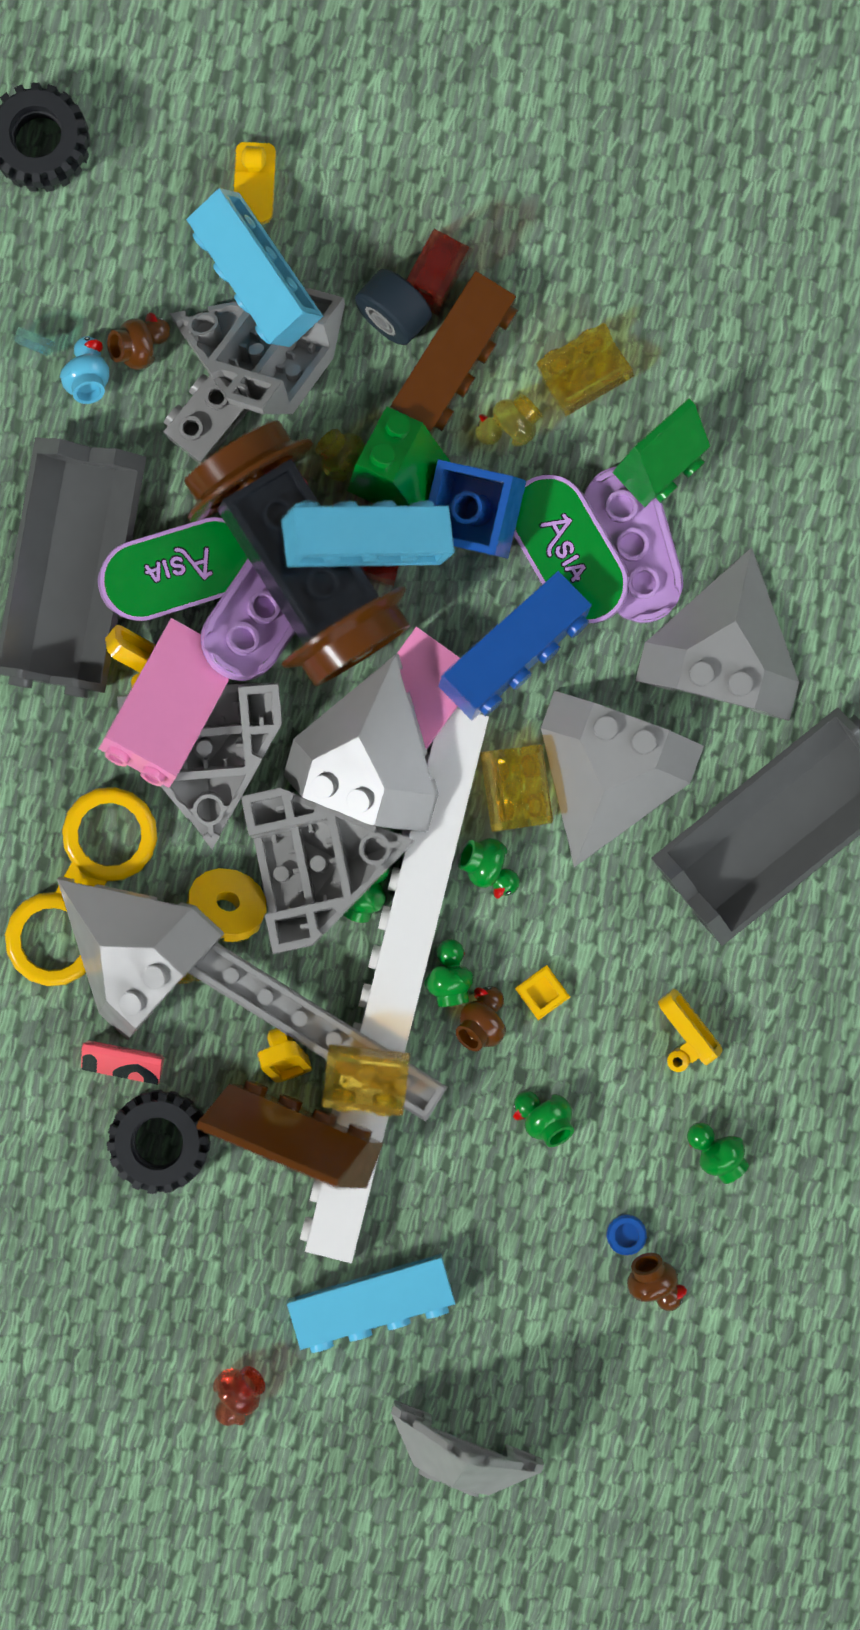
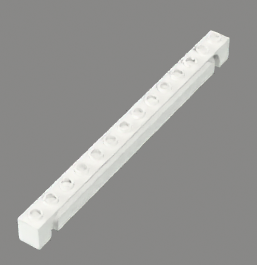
(402, 960)

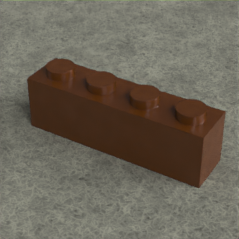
(455, 351)

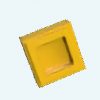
(542, 992)

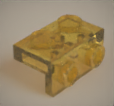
(584, 369)
(516, 787)
(366, 1080)

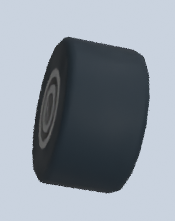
(393, 306)

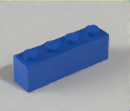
(515, 646)

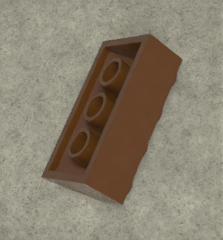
(292, 1135)

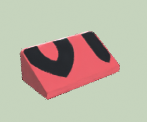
(122, 1062)

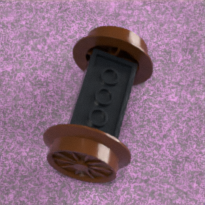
(327, 606)

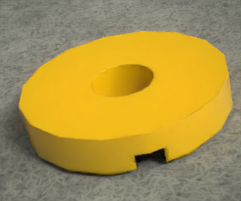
(237, 889)

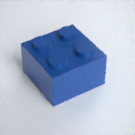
(480, 505)

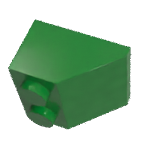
(664, 455)
(397, 461)

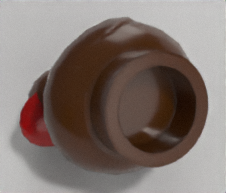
(135, 341)
(479, 1022)
(655, 1281)

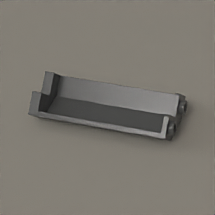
(72, 516)
(770, 830)

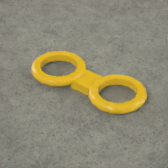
(84, 872)

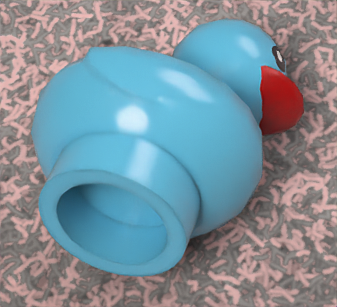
(87, 372)

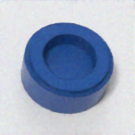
(626, 1234)

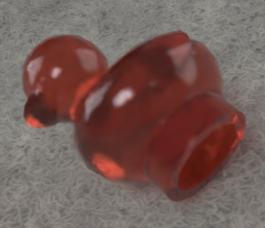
(238, 1394)

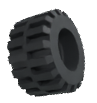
(64, 159)
(125, 1153)

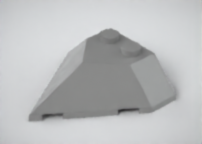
(259, 373)
(726, 646)
(225, 755)
(368, 756)
(610, 769)
(313, 863)
(134, 948)
(457, 1461)

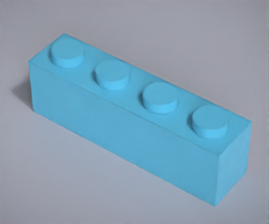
(253, 268)
(367, 534)
(371, 1302)

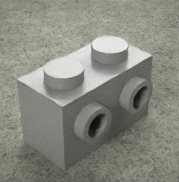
(203, 420)

